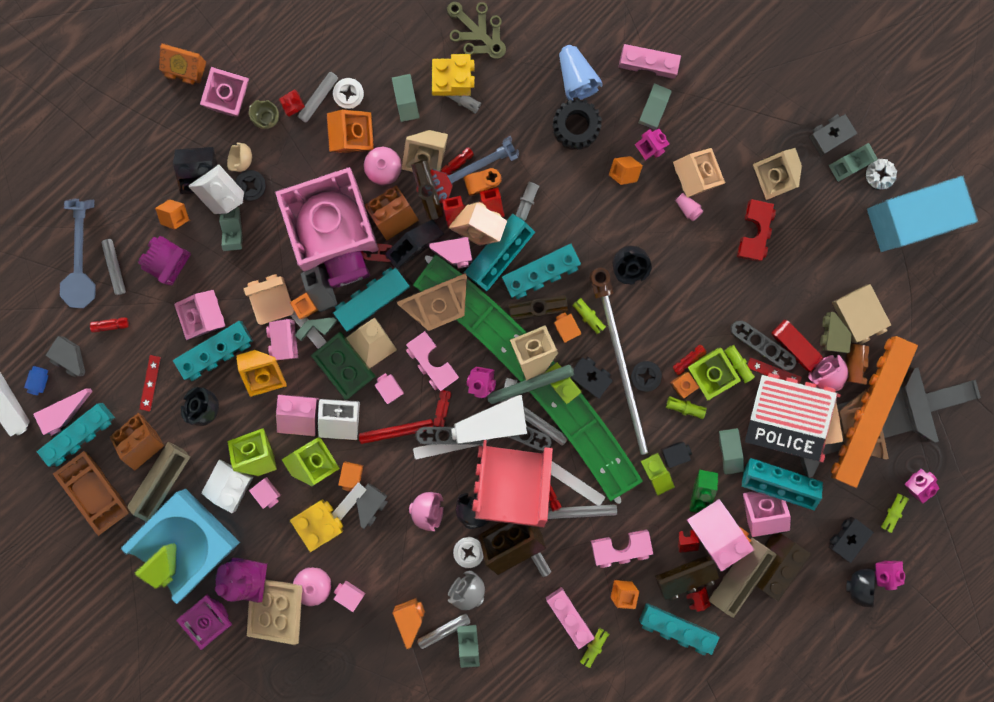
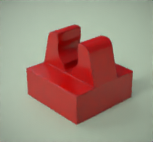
(291, 103)
(688, 544)
(700, 599)

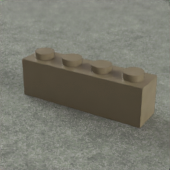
(158, 482)
(742, 579)

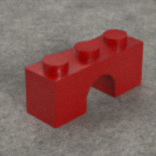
(490, 198)
(761, 214)

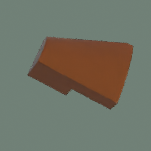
(857, 363)

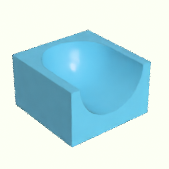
(922, 214)
(199, 540)

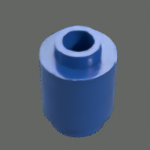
(36, 380)

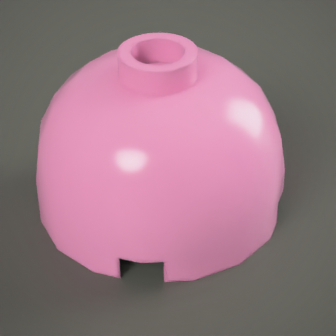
(382, 166)
(830, 373)
(427, 511)
(315, 586)

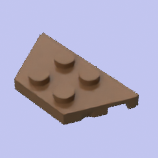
(438, 304)
(847, 420)

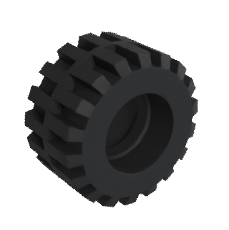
(588, 112)

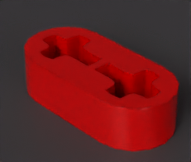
(378, 257)

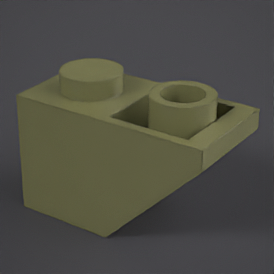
(836, 335)

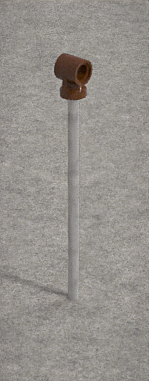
(603, 290)

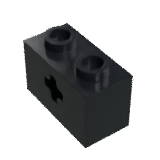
(602, 377)
(859, 533)

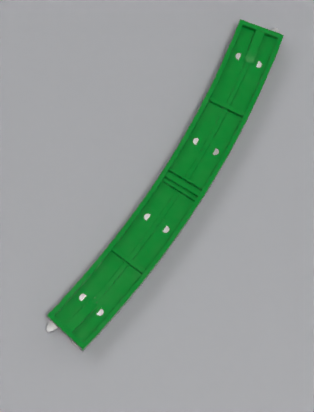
(576, 419)

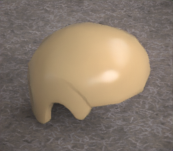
(239, 157)

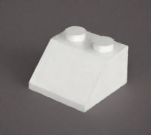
(218, 191)
(226, 486)

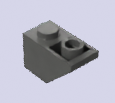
(318, 288)
(68, 355)
(369, 503)

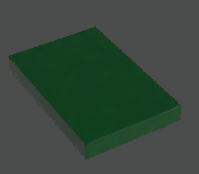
(343, 366)

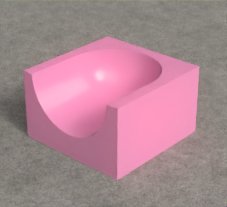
(326, 218)

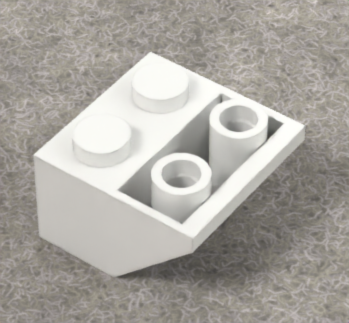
(338, 419)

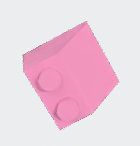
(454, 251)
(199, 314)
(282, 339)
(297, 415)
(766, 514)

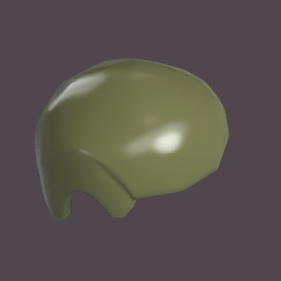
(263, 114)

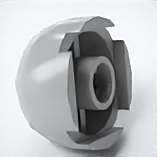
(467, 592)

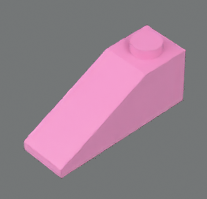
(59, 414)

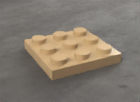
(278, 614)

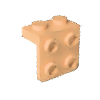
(269, 299)

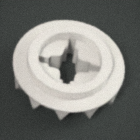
(343, 86)
(873, 177)
(459, 553)

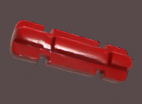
(458, 161)
(111, 324)
(689, 359)
(442, 408)
(554, 503)

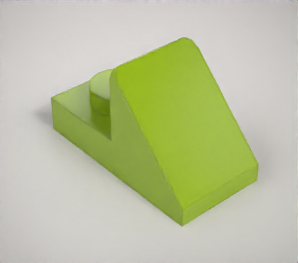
(565, 388)
(657, 474)

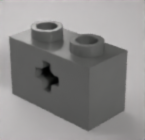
(843, 131)

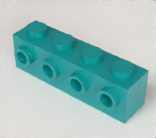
(498, 255)
(541, 270)
(371, 299)
(213, 350)
(76, 434)
(782, 484)
(679, 629)

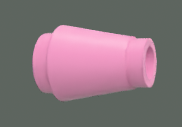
(689, 207)

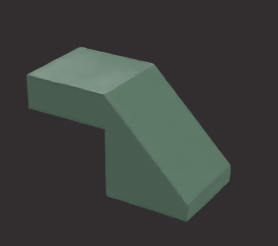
(405, 97)
(655, 106)
(853, 162)
(231, 230)
(322, 325)
(731, 450)
(468, 646)

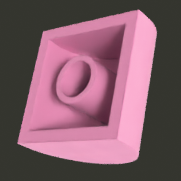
(224, 92)

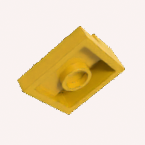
(452, 76)
(317, 525)

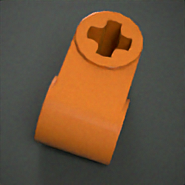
(479, 181)

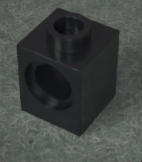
(676, 454)

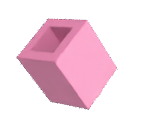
(388, 388)
(265, 493)
(348, 595)

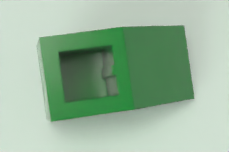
(704, 490)

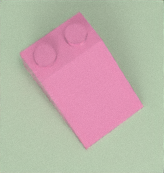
(720, 535)

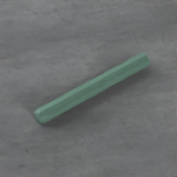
(531, 384)

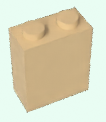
(862, 314)

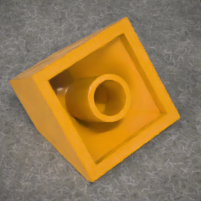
(259, 372)

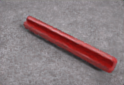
(395, 431)

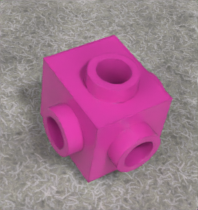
(652, 144)
(481, 382)
(922, 485)
(890, 574)

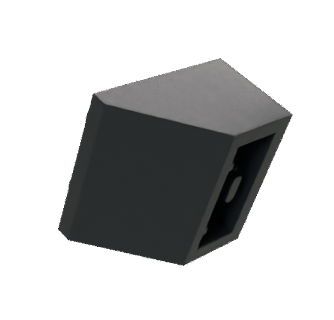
(191, 165)

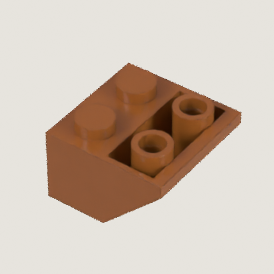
(391, 212)
(136, 441)

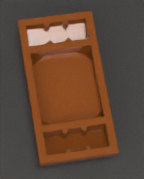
(91, 492)

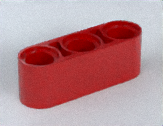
(797, 345)

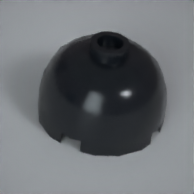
(631, 264)
(200, 407)
(465, 513)
(862, 587)

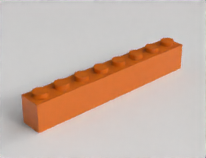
(874, 411)

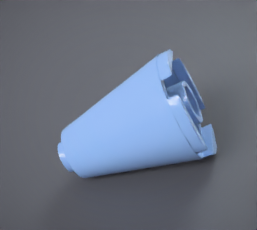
(577, 74)

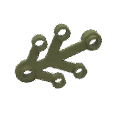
(478, 33)

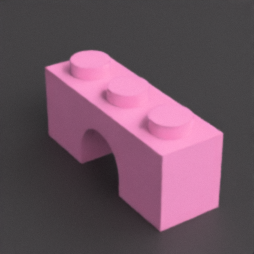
(639, 58)
(440, 376)
(638, 547)
(570, 618)

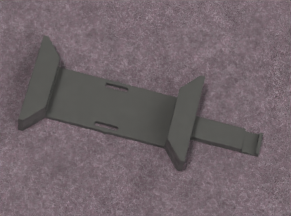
(910, 411)

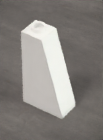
(11, 413)
(495, 422)

